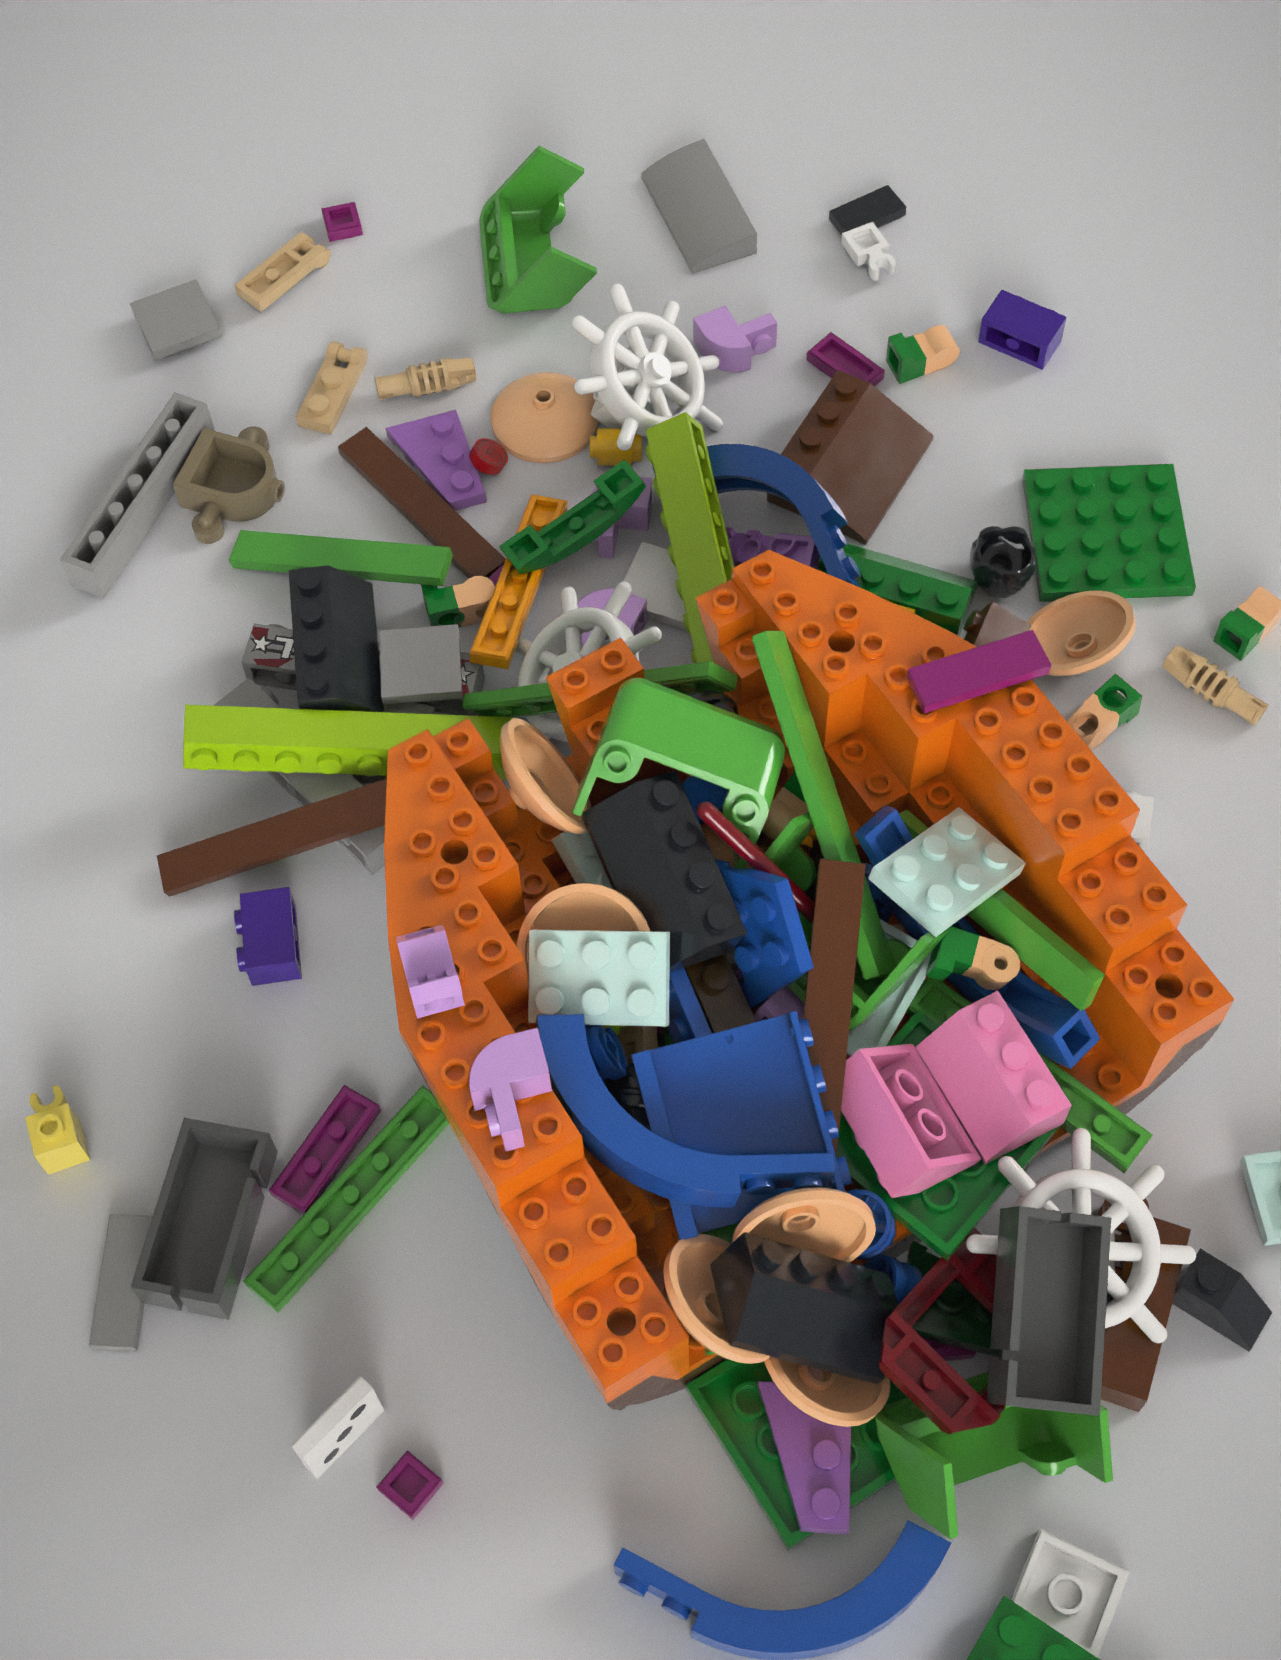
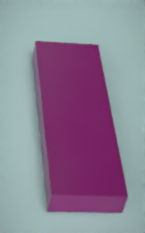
(978, 671)
(325, 1150)

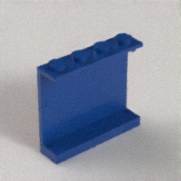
(739, 1096)

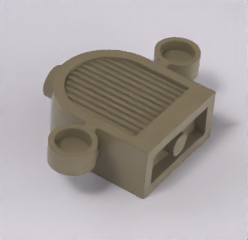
(227, 481)

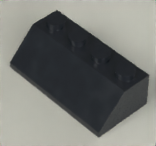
(335, 640)
(666, 867)
(803, 1306)

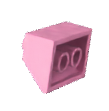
(993, 1078)
(903, 1120)

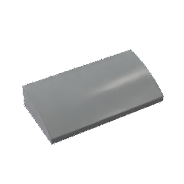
(700, 207)

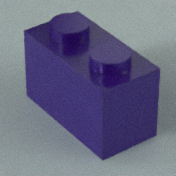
(1022, 329)
(269, 936)

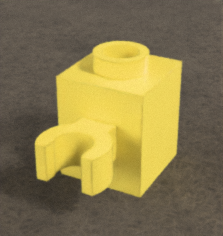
(56, 1133)

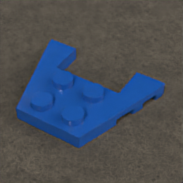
(775, 944)

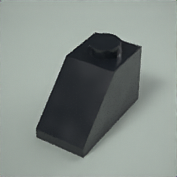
(1222, 1300)

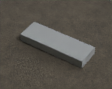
(117, 1307)

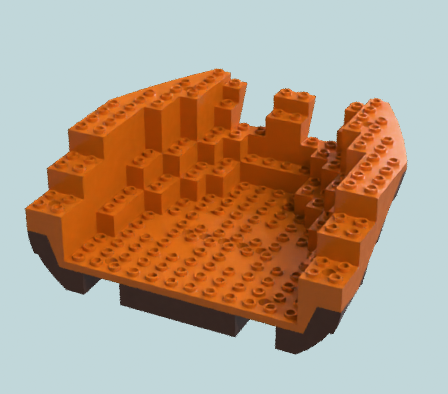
(1007, 758)

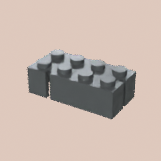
(205, 1218)
(1049, 1310)

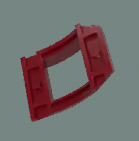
(918, 1367)

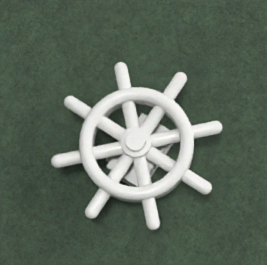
(632, 380)
(567, 630)
(1126, 1206)

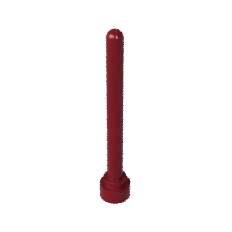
(751, 853)

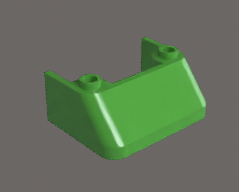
(515, 238)
(695, 740)
(866, 993)
(933, 1462)

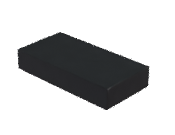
(877, 206)

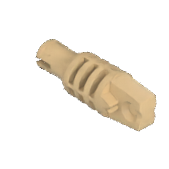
(427, 378)
(1215, 685)

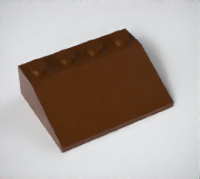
(857, 451)

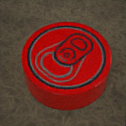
(488, 456)

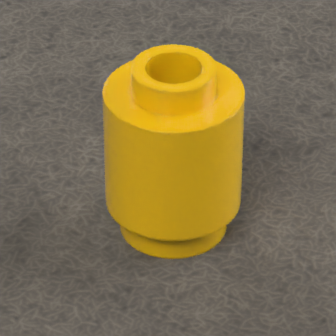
(606, 451)

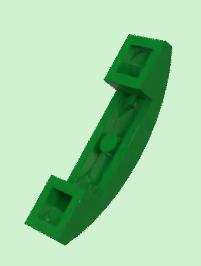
(579, 525)

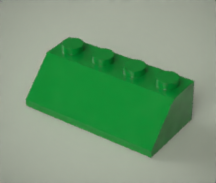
(931, 592)

